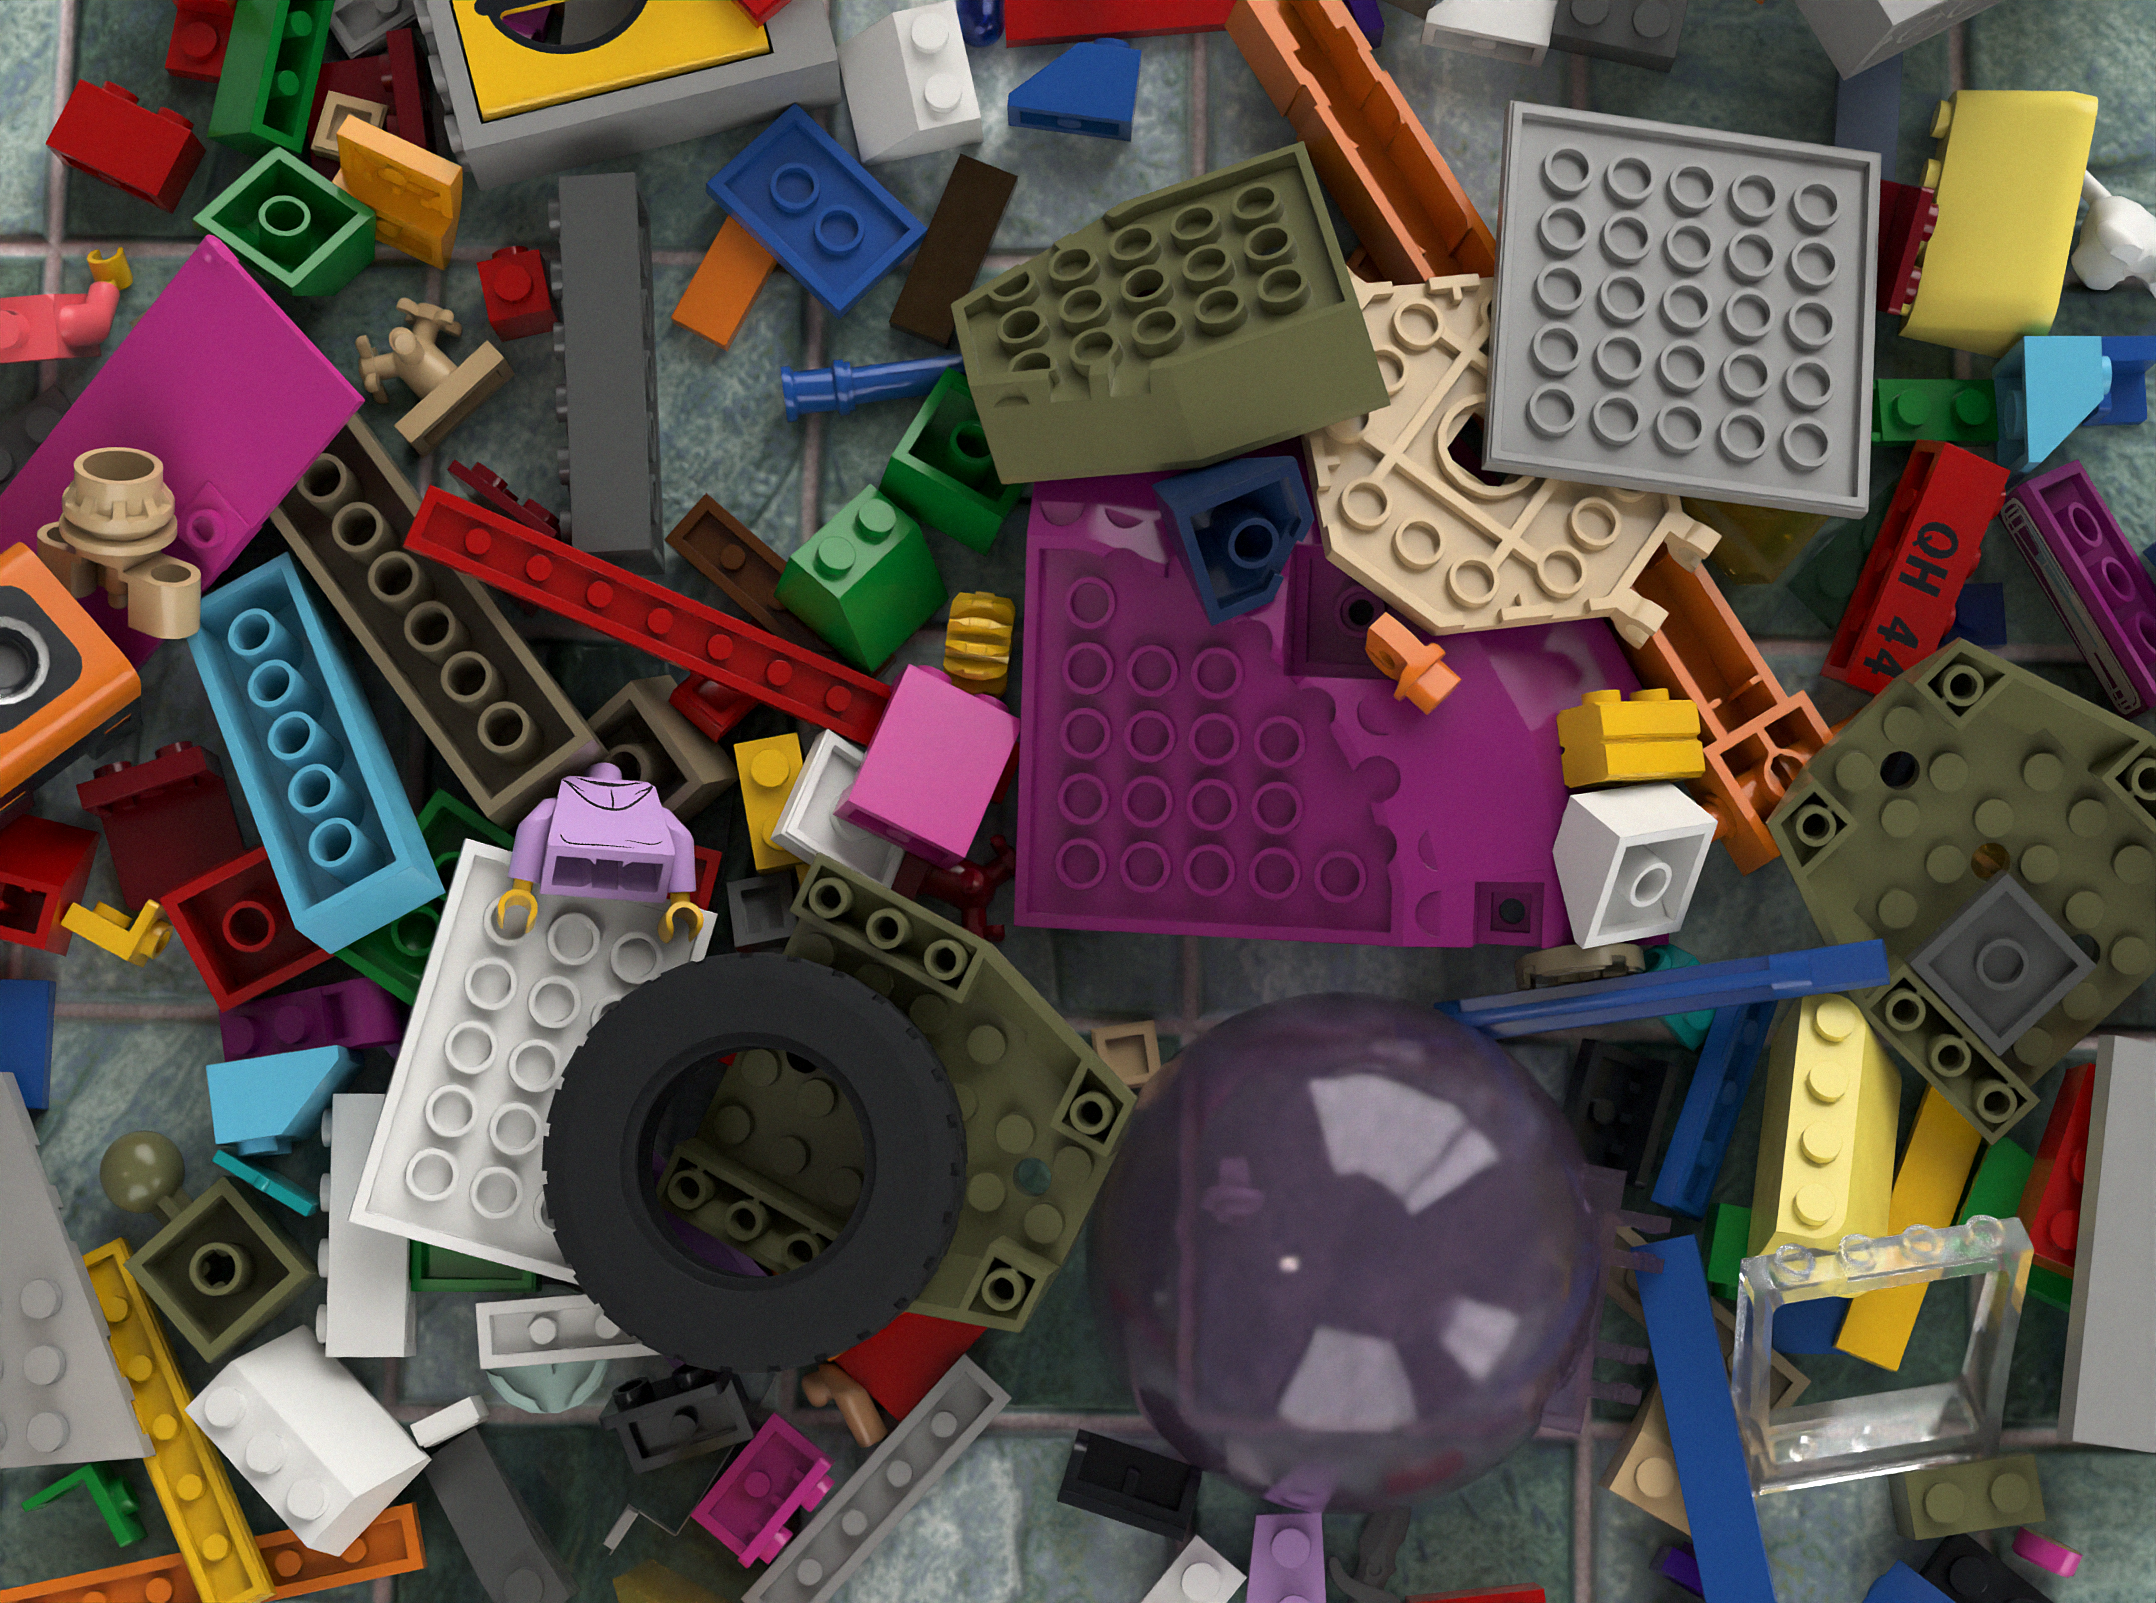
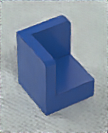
(2127, 395)

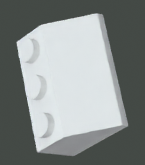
(308, 1438)

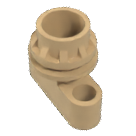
(113, 537)

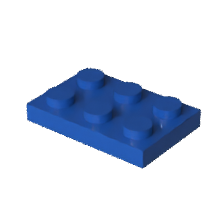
(816, 211)

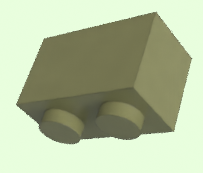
(1967, 1496)

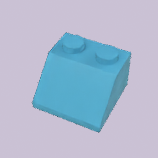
(2043, 395)
(277, 1097)

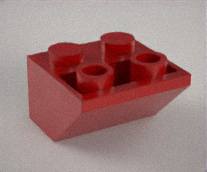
(40, 877)

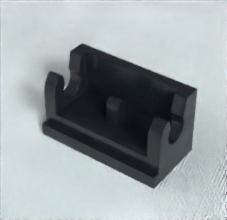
(1130, 1485)

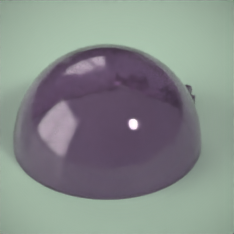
(1355, 1255)

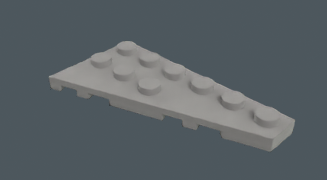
(56, 1365)

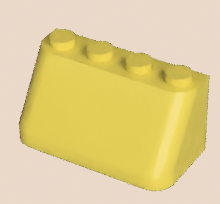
(2006, 218)
(1825, 1131)

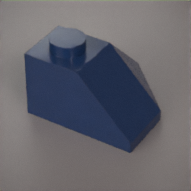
(1235, 529)

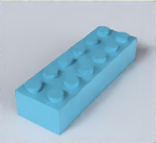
(311, 756)

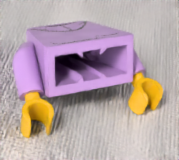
(605, 843)

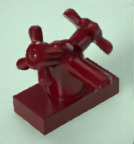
(963, 886)

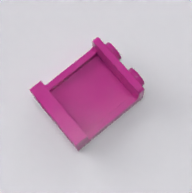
(930, 766)

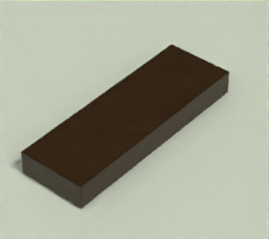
(953, 250)

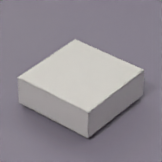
(450, 1421)

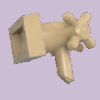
(445, 390)

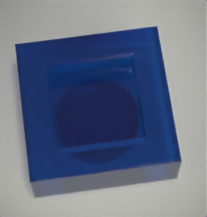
(1979, 616)

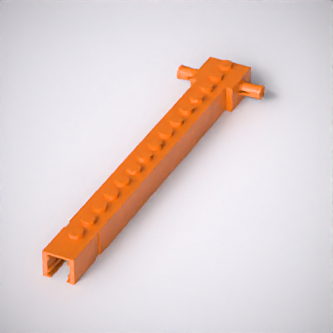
(1425, 227)

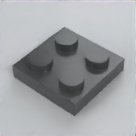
(2000, 962)

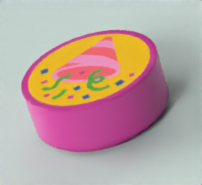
(2046, 1552)

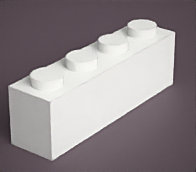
(365, 1268)

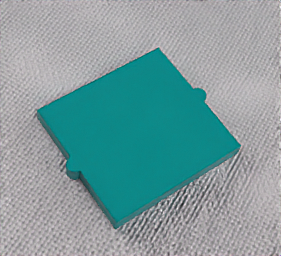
(268, 1181)

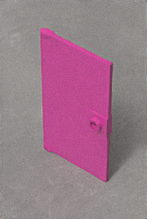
(218, 395)

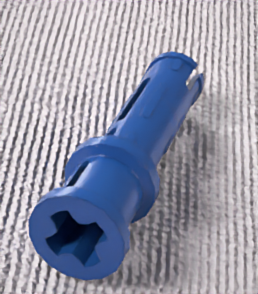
(845, 386)

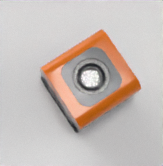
(60, 682)

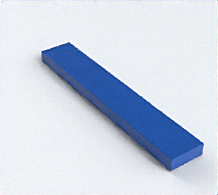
(1704, 1426)

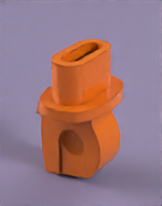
(1406, 660)

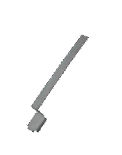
(630, 1513)

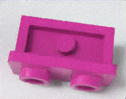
(764, 1490)

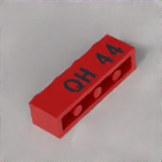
(1916, 566)

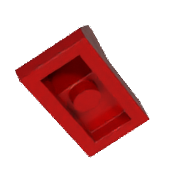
(200, 39)

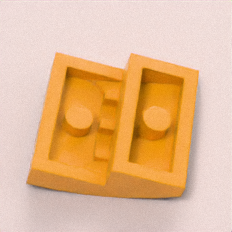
(407, 187)

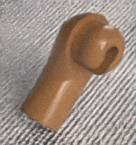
(852, 1400)

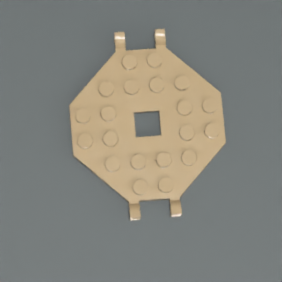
(1438, 536)

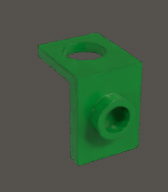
(112, 1494)

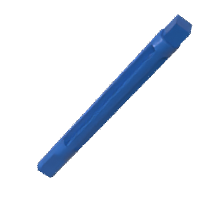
(1675, 990)

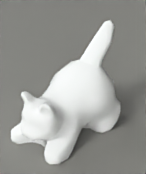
(2114, 240)

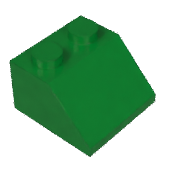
(292, 226)
(947, 470)
(864, 581)

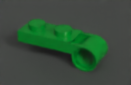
(1935, 410)

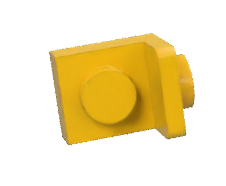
(109, 930)

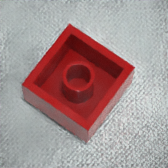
(240, 928)

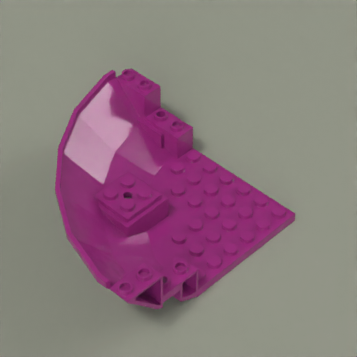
(1261, 761)

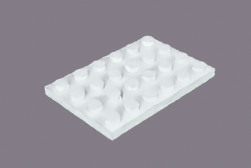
(486, 1051)

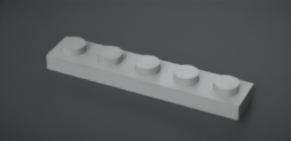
(883, 1488)

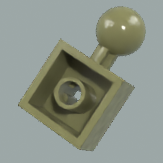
(181, 1263)

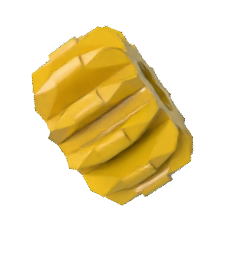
(980, 643)

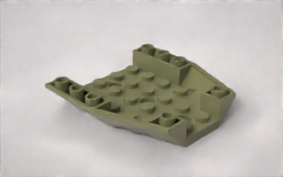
(1201, 369)
(1993, 764)
(786, 1155)

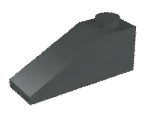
(497, 1525)

